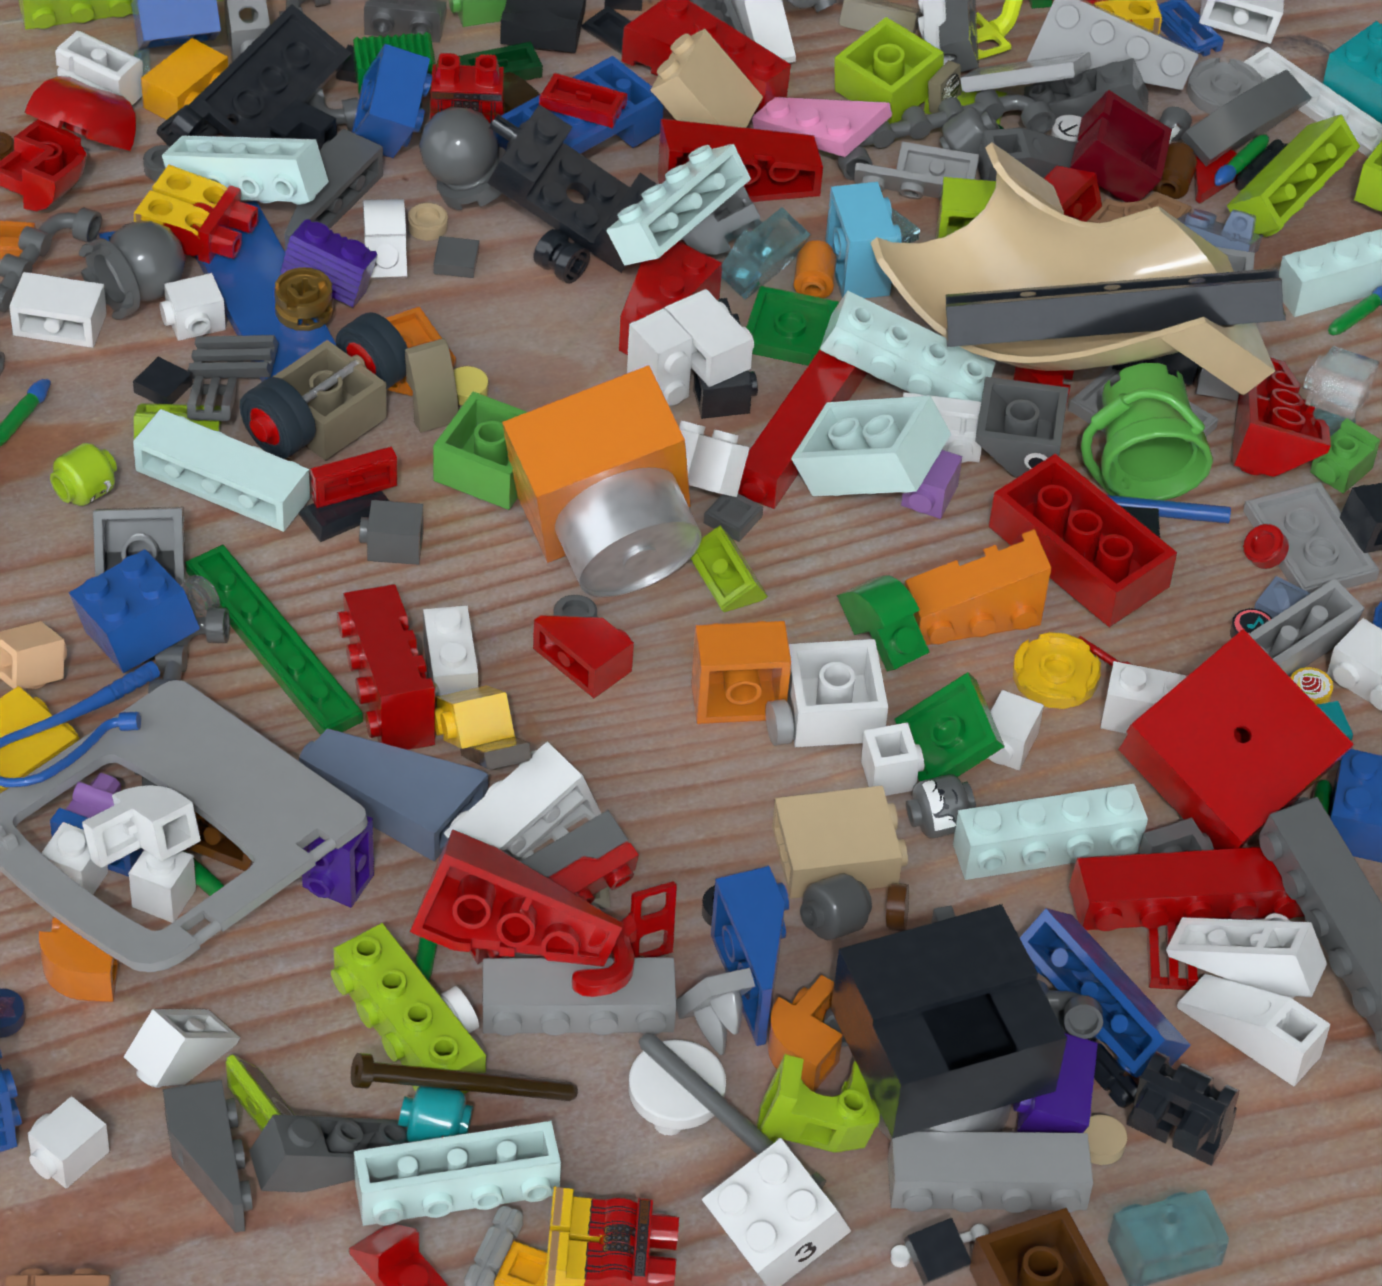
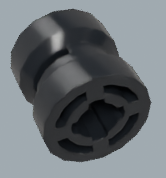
(560, 255)

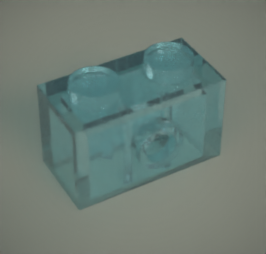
(763, 252)
(1167, 1238)

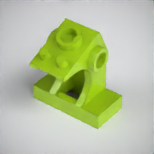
(808, 1118)

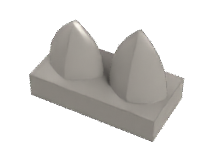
(717, 1005)

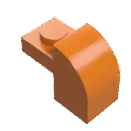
(76, 965)
(800, 1032)

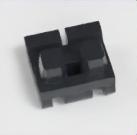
(1185, 1101)

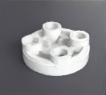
(663, 1099)

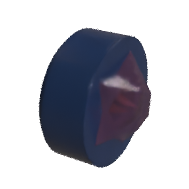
(11, 1012)

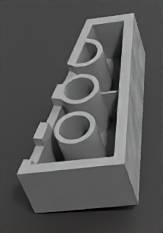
(1109, 38)

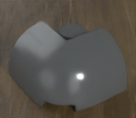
(724, 224)

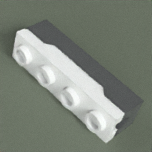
(952, 29)

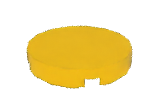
(1056, 670)

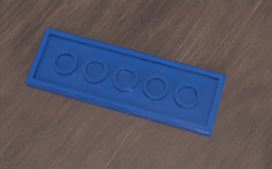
(249, 294)

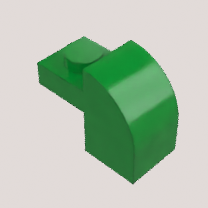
(887, 612)

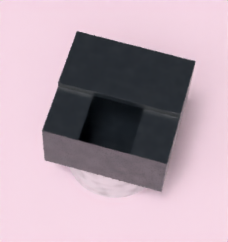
(948, 1024)

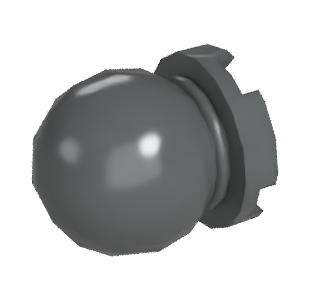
(461, 156)
(134, 264)

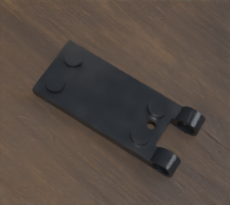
(280, 66)

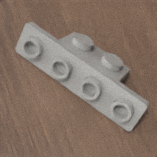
(920, 170)

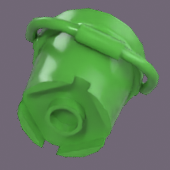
(1151, 436)

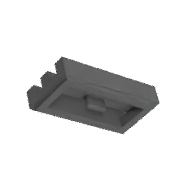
(234, 351)
(212, 391)

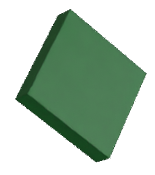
(788, 324)
(953, 729)

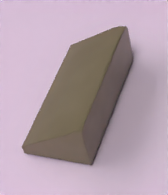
(867, 13)

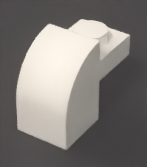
(387, 236)
(145, 819)

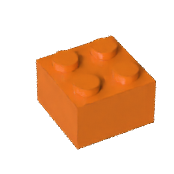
(739, 670)

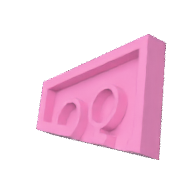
(834, 123)

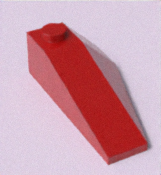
(1277, 427)
(502, 905)

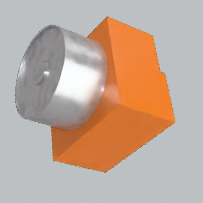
(606, 483)

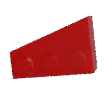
(668, 280)

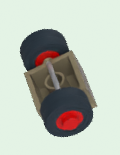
(328, 392)

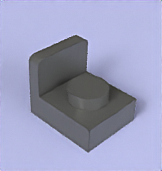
(1175, 838)

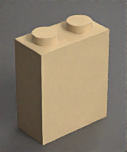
(705, 84)
(837, 835)

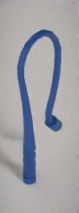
(125, 721)

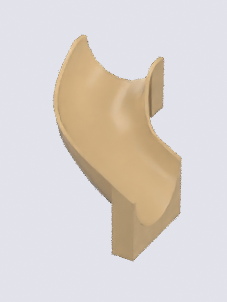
(1031, 244)

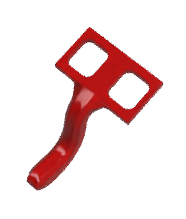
(615, 977)

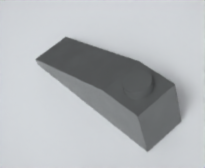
(352, 170)

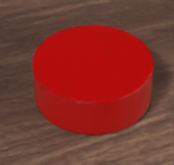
(1266, 546)

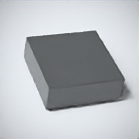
(456, 257)
(734, 514)

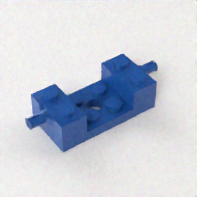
(635, 125)

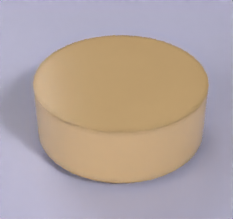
(427, 221)
(1106, 1139)

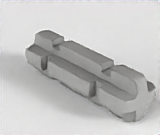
(494, 1247)

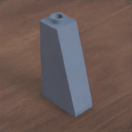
(402, 790)

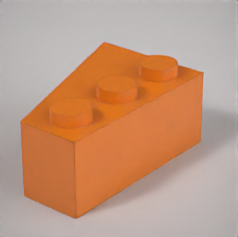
(985, 595)

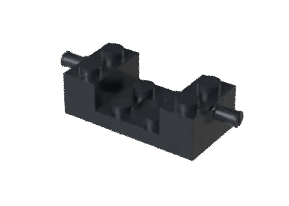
(541, 170)

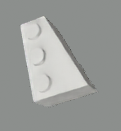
(529, 805)

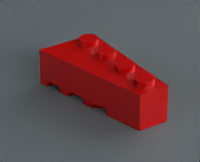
(654, 31)
(777, 162)
(388, 667)

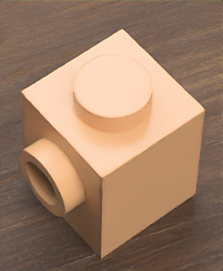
(31, 656)

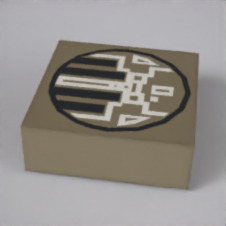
(944, 84)

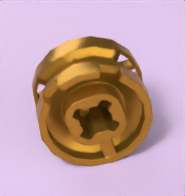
(303, 295)

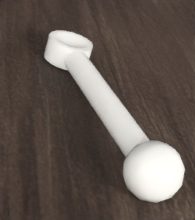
(900, 1256)

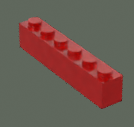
(1175, 885)

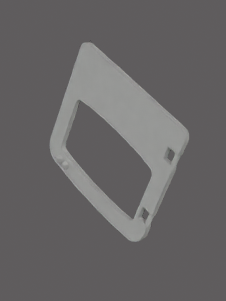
(235, 782)

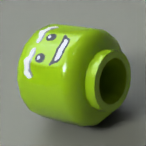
(83, 474)

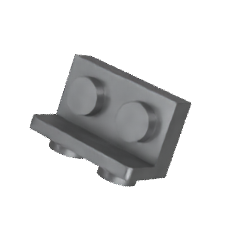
(405, 17)

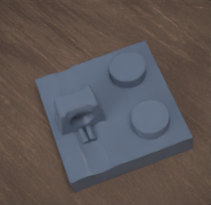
(1235, 234)

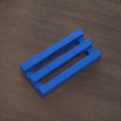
(1181, 29)

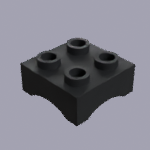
(543, 22)

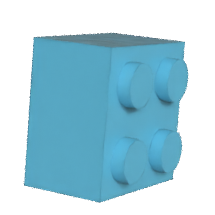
(854, 220)

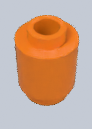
(815, 269)

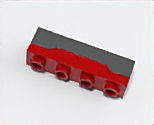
(583, 863)

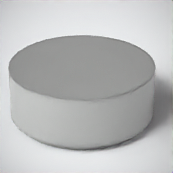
(779, 722)

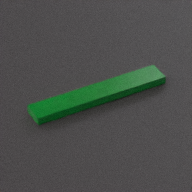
(277, 644)

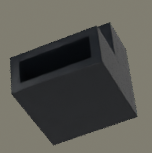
(303, 122)

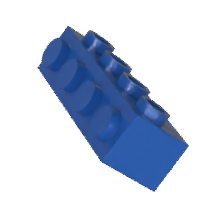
(1078, 964)

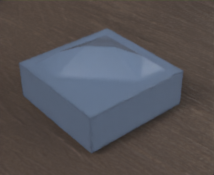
(1279, 597)

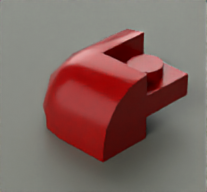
(84, 110)
(43, 165)

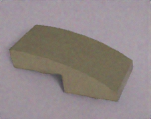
(433, 384)

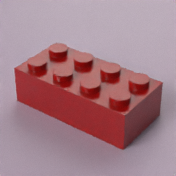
(1089, 539)

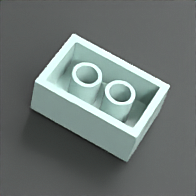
(871, 446)

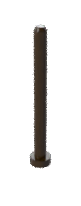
(366, 1071)

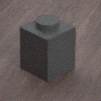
(393, 532)

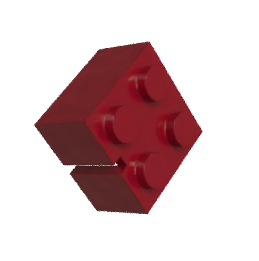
(1122, 147)

